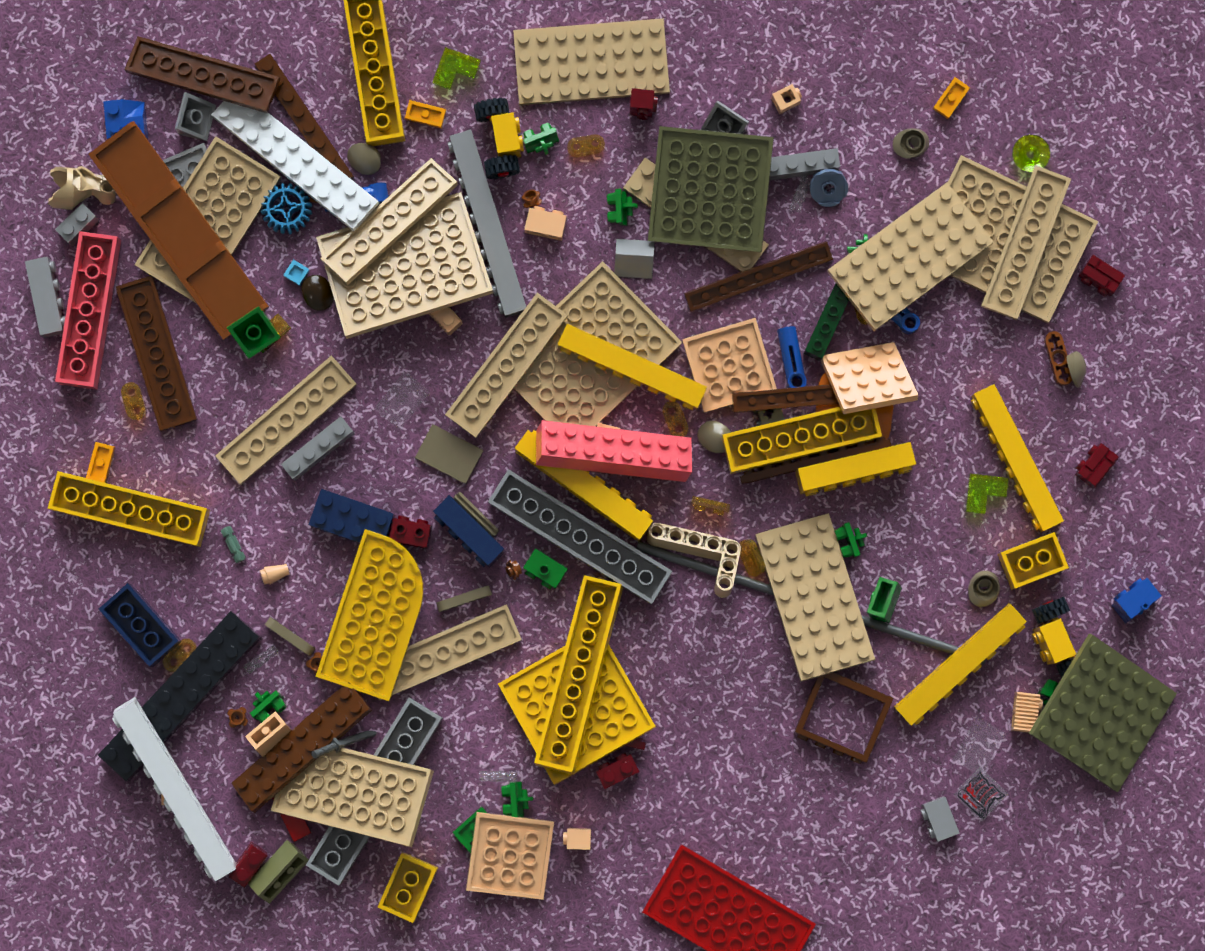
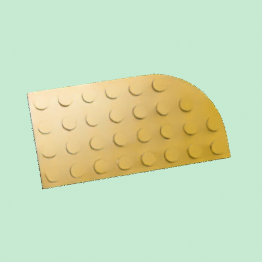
(374, 618)

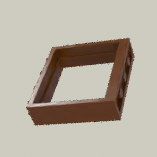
(838, 749)

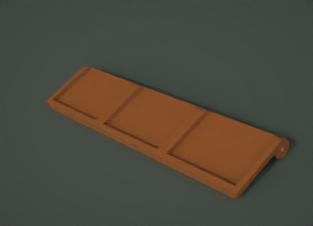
(177, 228)

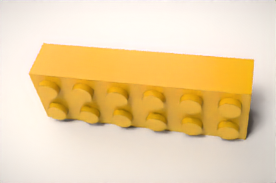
(855, 468)

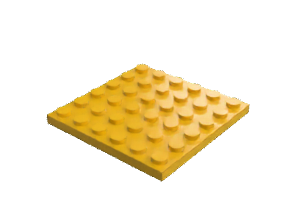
(614, 717)

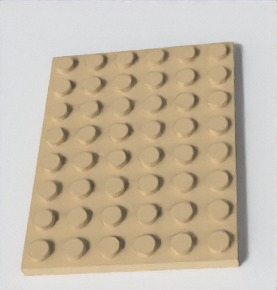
(994, 204)
(419, 274)
(577, 391)

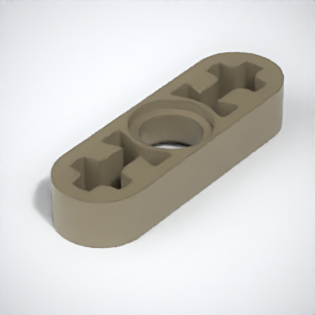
(464, 598)
(289, 636)

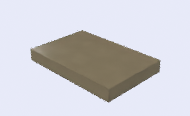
(449, 454)

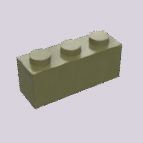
(278, 871)

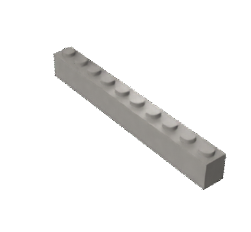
(488, 224)

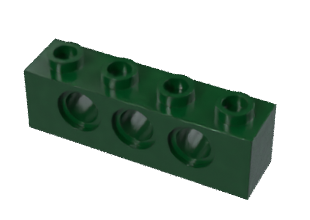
(827, 324)

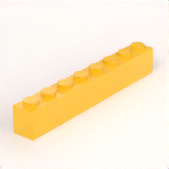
(631, 366)
(1017, 458)
(960, 664)

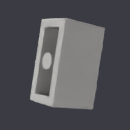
(79, 220)
(939, 818)

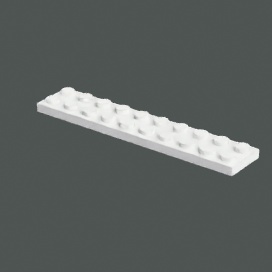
(298, 162)

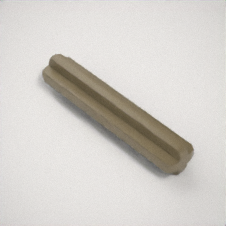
(476, 514)

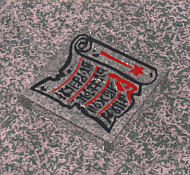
(980, 794)

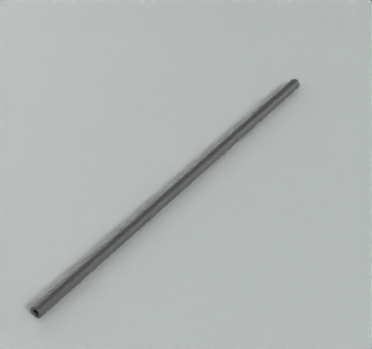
(766, 588)

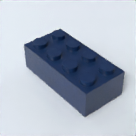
(348, 517)
(472, 534)
(140, 625)

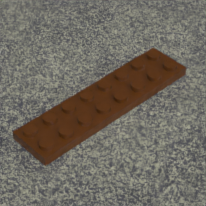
(202, 74)
(156, 353)
(294, 751)

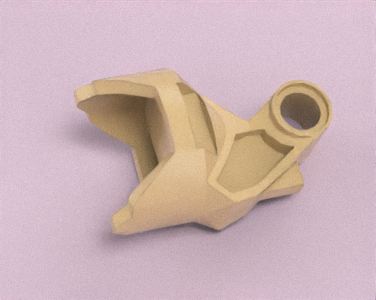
(78, 185)

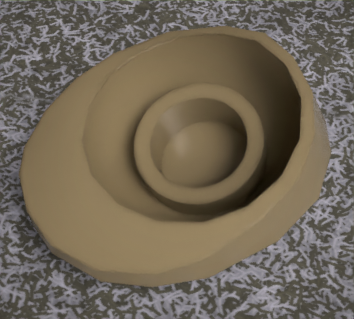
(918, 139)
(364, 158)
(1076, 367)
(711, 436)
(983, 597)

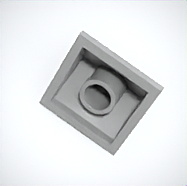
(194, 117)
(725, 120)
(634, 258)

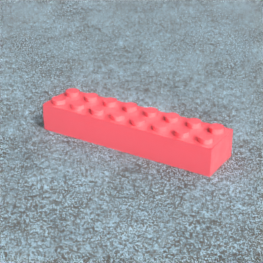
(88, 310)
(613, 451)

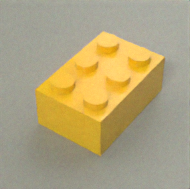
(1033, 560)
(407, 887)

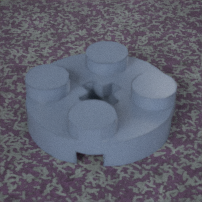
(836, 194)

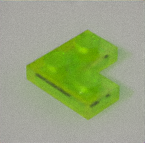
(453, 63)
(982, 486)

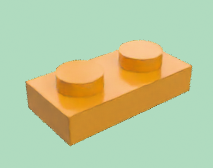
(951, 98)
(425, 114)
(100, 462)

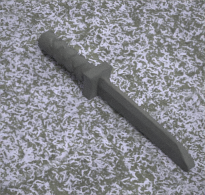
(338, 744)

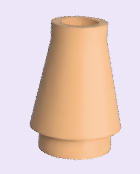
(274, 573)

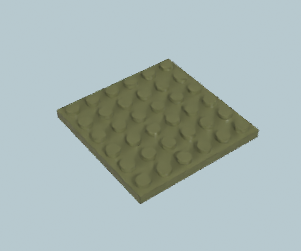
(710, 189)
(1102, 713)

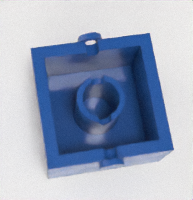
(1135, 601)

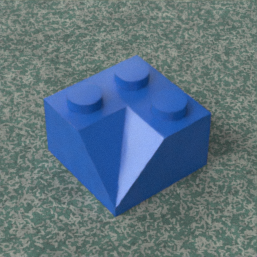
(122, 112)

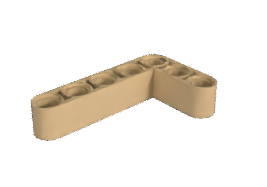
(702, 550)

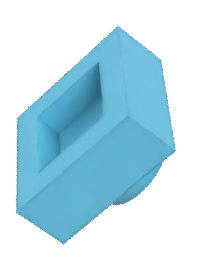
(296, 272)

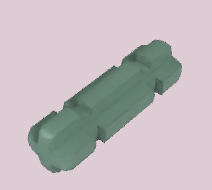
(233, 544)

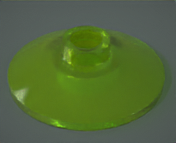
(1033, 144)

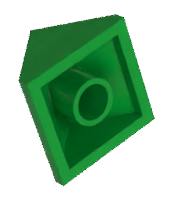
(253, 332)

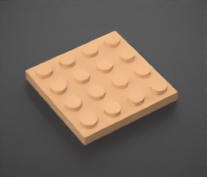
(729, 363)
(869, 378)
(509, 855)

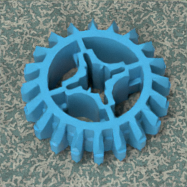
(303, 206)

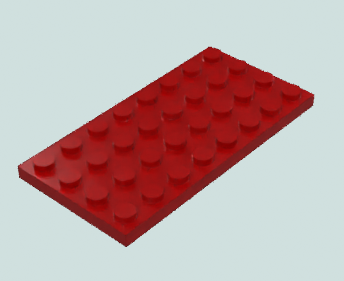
(722, 910)

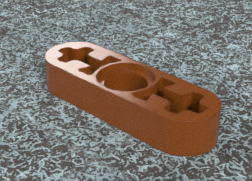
(1060, 343)

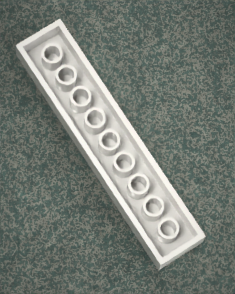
(174, 788)

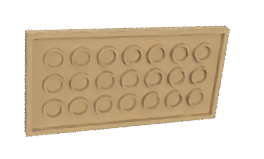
(590, 61)
(229, 196)
(910, 256)
(814, 597)
(359, 795)

